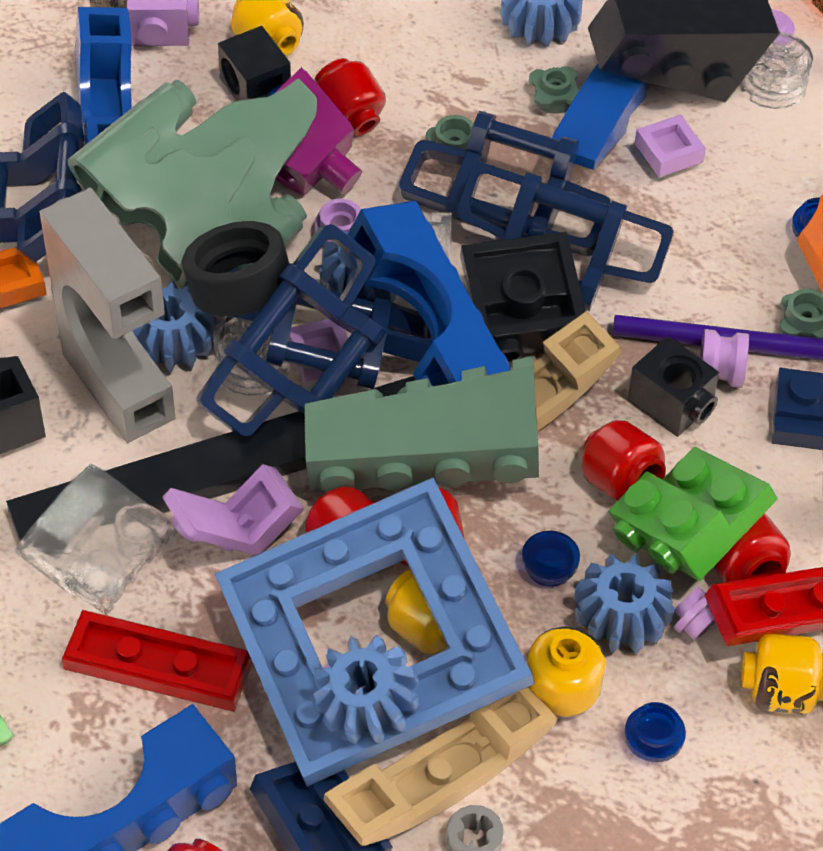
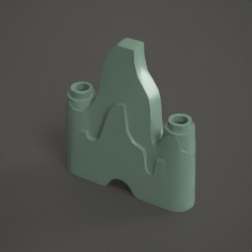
(201, 177)

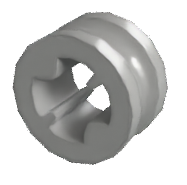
(479, 818)

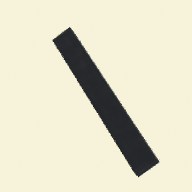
(200, 468)

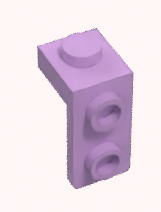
(162, 21)
(246, 521)

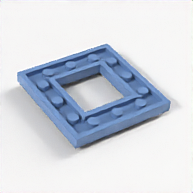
(408, 526)

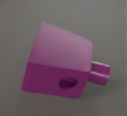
(322, 148)

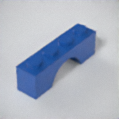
(102, 67)
(418, 270)
(181, 774)

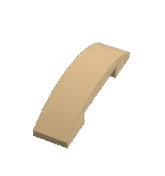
(571, 365)
(441, 771)

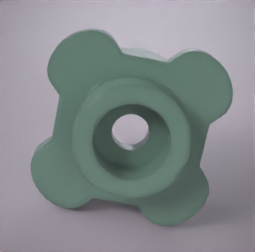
(554, 88)
(451, 131)
(802, 313)

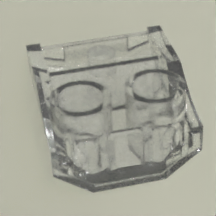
(95, 538)

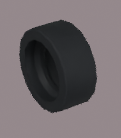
(228, 247)

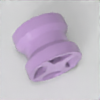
(726, 355)

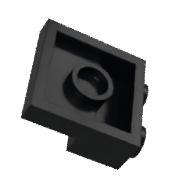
(523, 289)

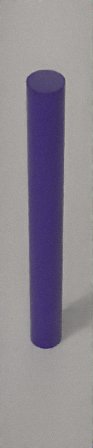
(692, 335)

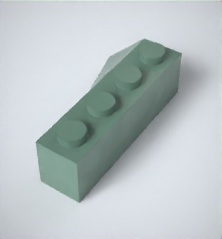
(425, 431)

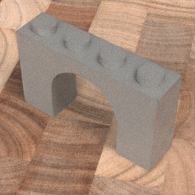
(100, 296)

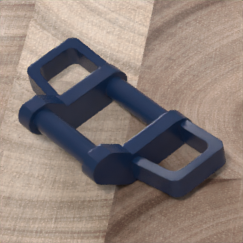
(483, 131)
(41, 156)
(610, 216)
(339, 310)
(366, 370)

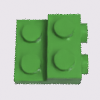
(691, 512)

